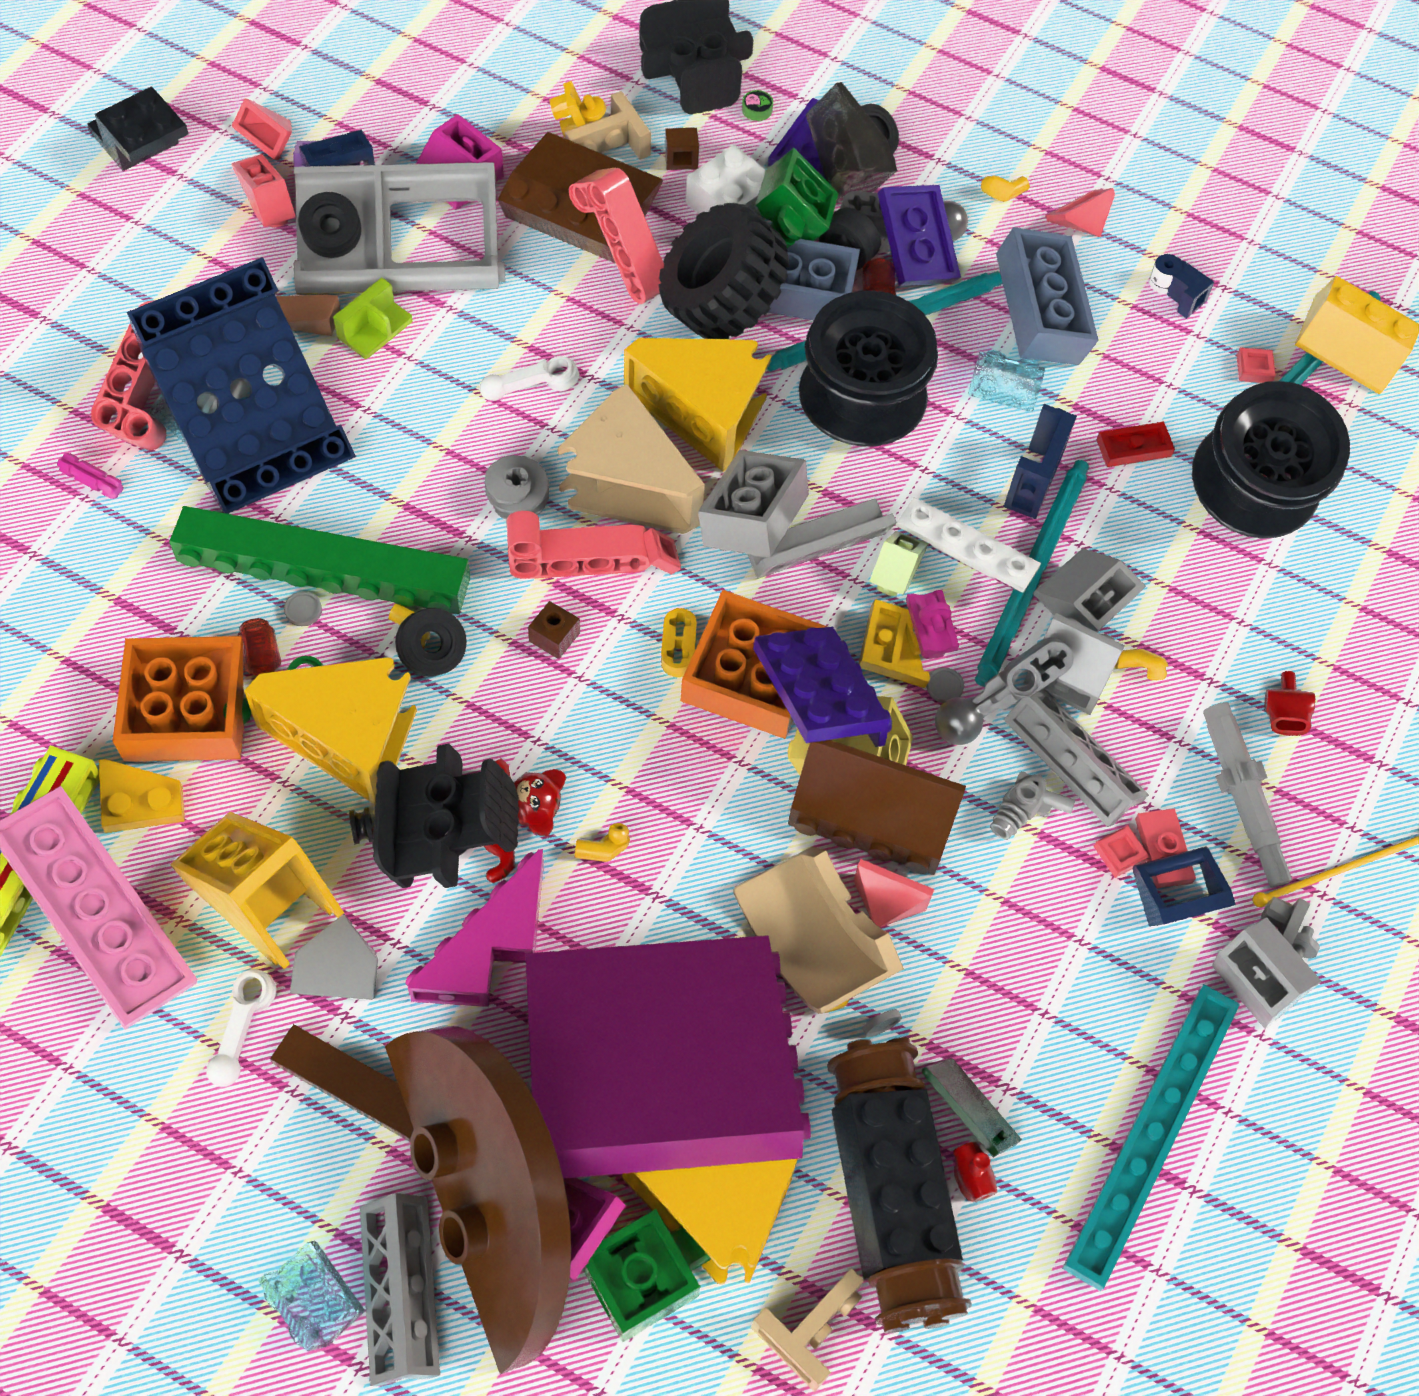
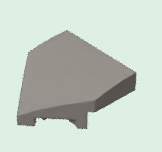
(336, 964)

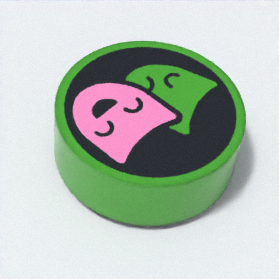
(757, 105)

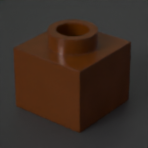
(681, 148)
(554, 630)

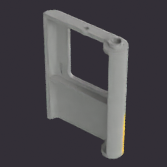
(373, 193)

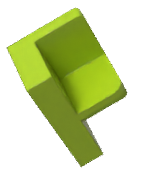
(371, 320)

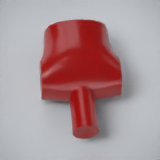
(1289, 708)
(974, 1172)

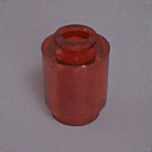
(879, 276)
(259, 647)

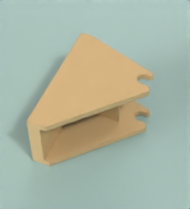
(631, 468)

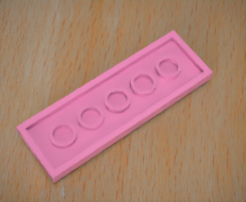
(93, 908)

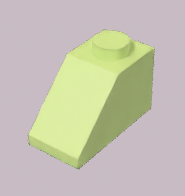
(898, 563)

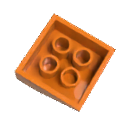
(726, 671)
(176, 698)

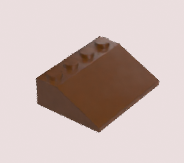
(540, 192)
(875, 805)

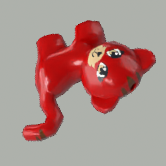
(537, 804)

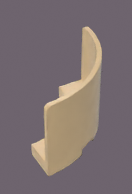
(820, 940)

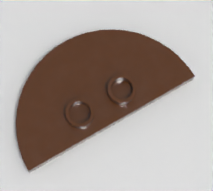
(495, 1183)

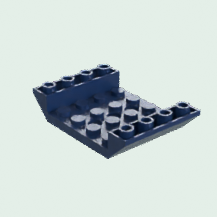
(226, 333)

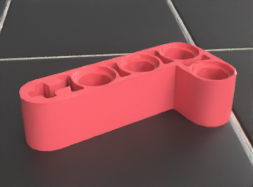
(624, 227)
(128, 403)
(572, 550)

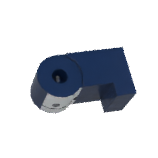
(1180, 283)

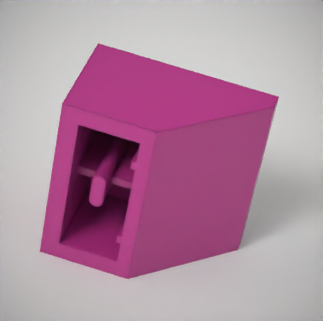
(461, 143)

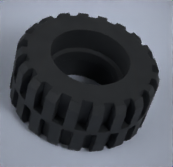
(723, 271)

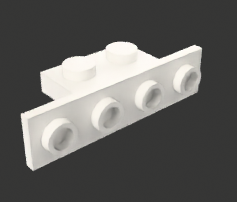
(968, 545)

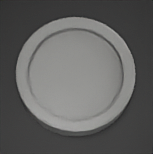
(303, 608)
(945, 684)
(882, 1023)

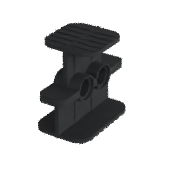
(697, 48)
(436, 814)

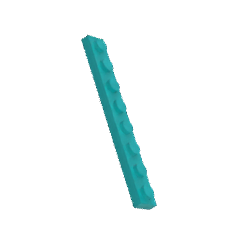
(1150, 1138)

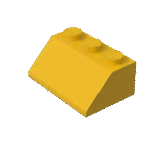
(1357, 334)

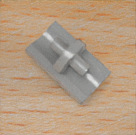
(1288, 921)

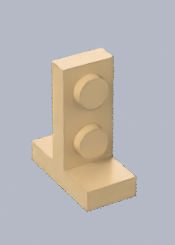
(615, 130)
(812, 1330)

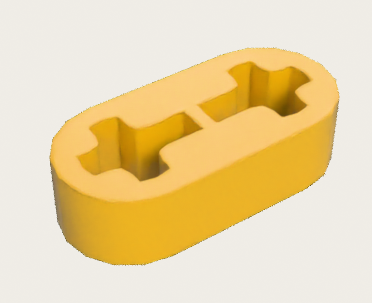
(671, 641)

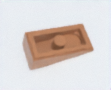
(310, 312)

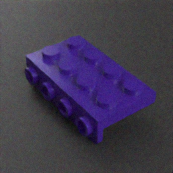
(822, 685)

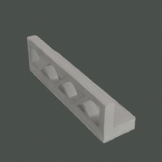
(824, 537)
(1075, 757)
(405, 1285)

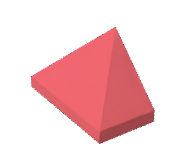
(263, 128)
(1086, 212)
(889, 895)

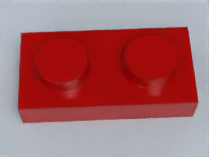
(1135, 444)

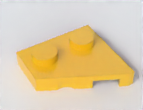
(891, 645)
(137, 798)

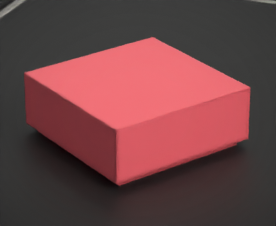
(1255, 365)
(661, 551)
(1121, 851)

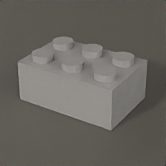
(754, 503)

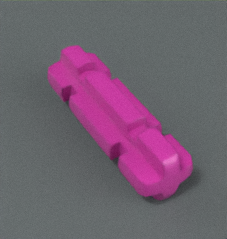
(90, 475)

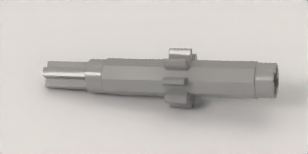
(1243, 780)

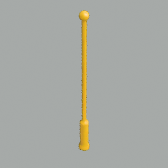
(1261, 899)

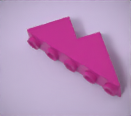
(496, 932)

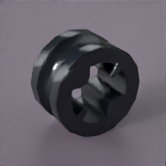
(361, 825)

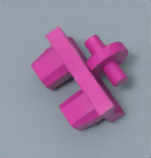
(932, 624)

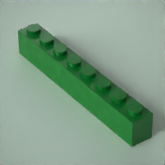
(320, 560)

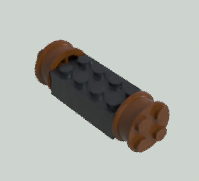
(897, 1186)

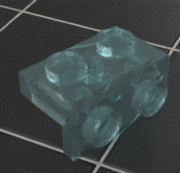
(1006, 380)
(311, 1297)

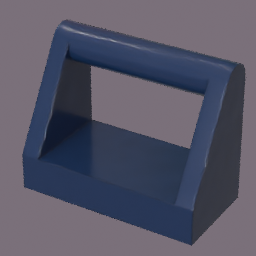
(338, 151)
(1156, 912)

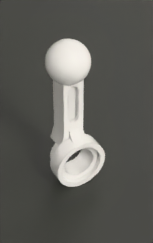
(496, 387)
(224, 1067)

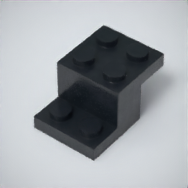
(137, 128)

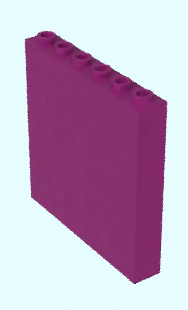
(664, 1056)

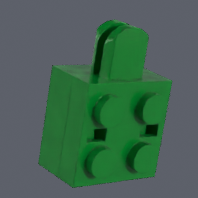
(796, 199)
(647, 1276)

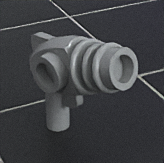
(1024, 802)

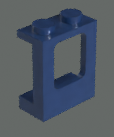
(1033, 478)

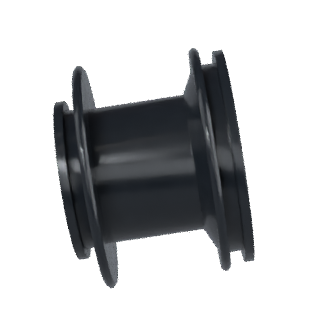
(848, 353)
(1291, 439)

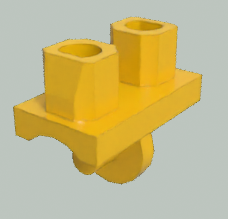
(582, 112)

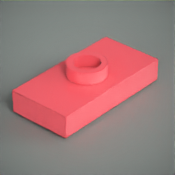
(1162, 838)

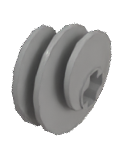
(516, 485)

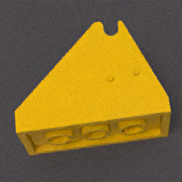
(699, 390)
(337, 717)
(252, 878)
(720, 1206)

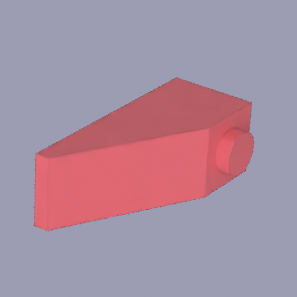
(265, 190)

